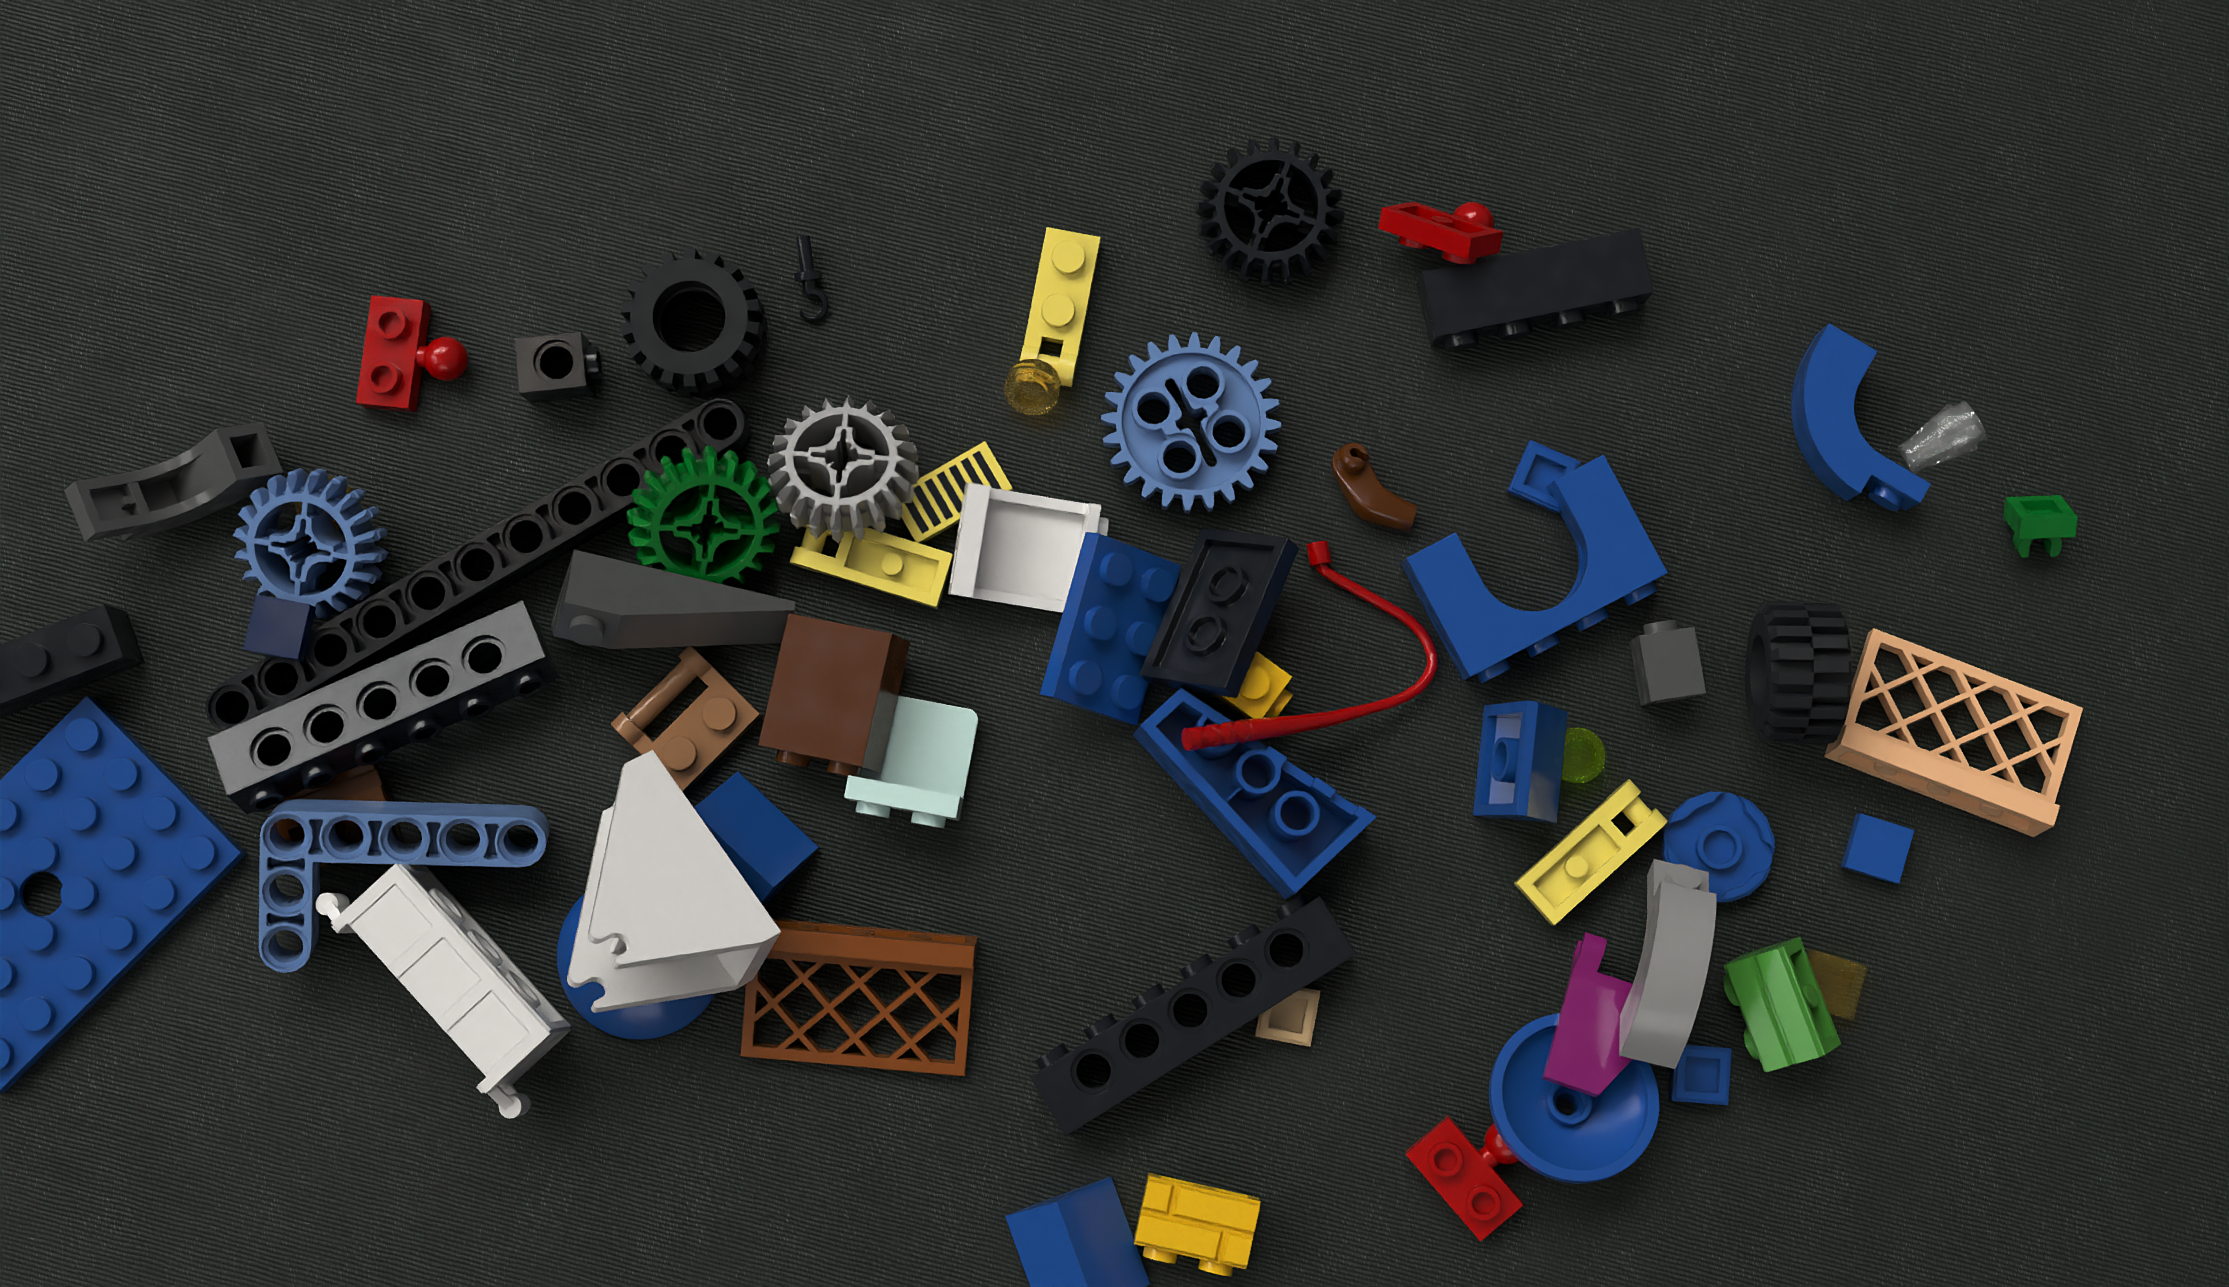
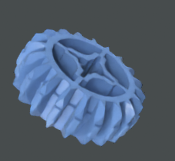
(320, 503)

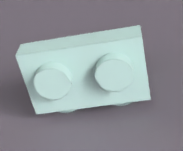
(922, 764)

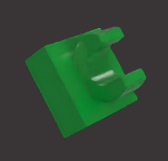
(2039, 518)

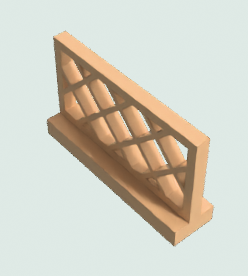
(1953, 779)

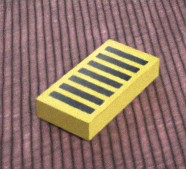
(941, 492)

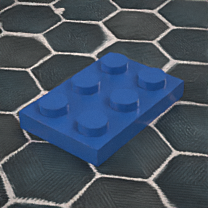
(1109, 628)

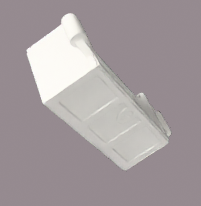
(454, 975)

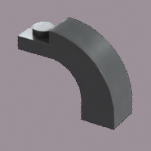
(179, 490)

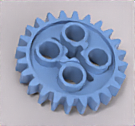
(1235, 402)

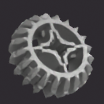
(870, 483)

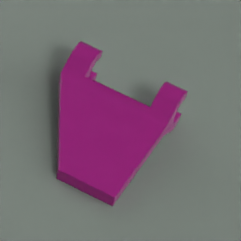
(1588, 1026)

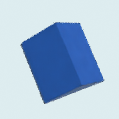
(1520, 761)
(755, 836)
(1078, 1240)

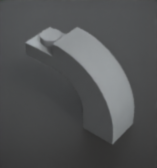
(1671, 965)

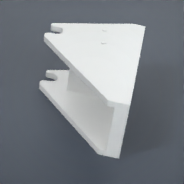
(664, 902)

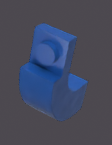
(1828, 428)

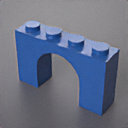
(1612, 564)

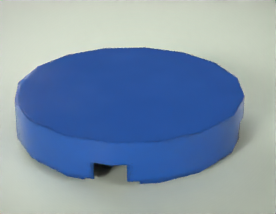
(1723, 838)

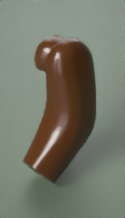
(1365, 493)

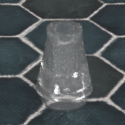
(1944, 437)

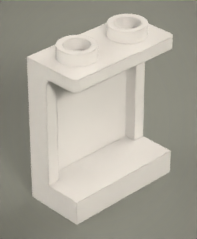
(1019, 546)

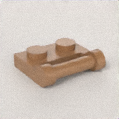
(700, 731)

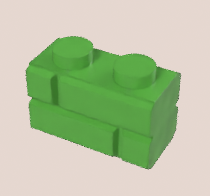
(1780, 1005)

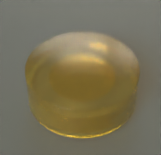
(1032, 387)

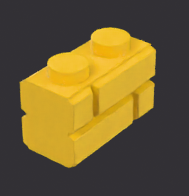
(1196, 1223)

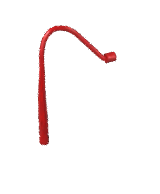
(1269, 727)

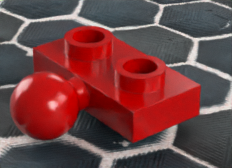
(1459, 235)
(398, 351)
(1468, 1175)

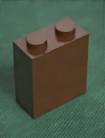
(833, 695)

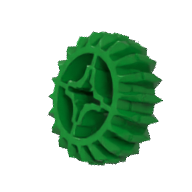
(746, 528)

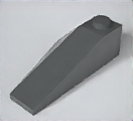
(645, 607)

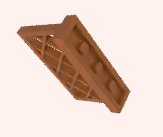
(866, 948)

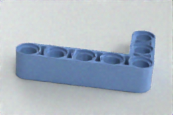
(378, 846)

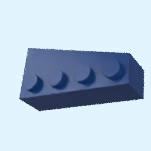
(1255, 796)

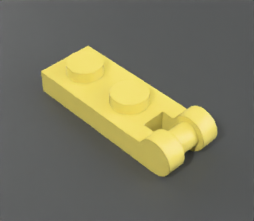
(1061, 299)
(880, 564)
(1589, 854)

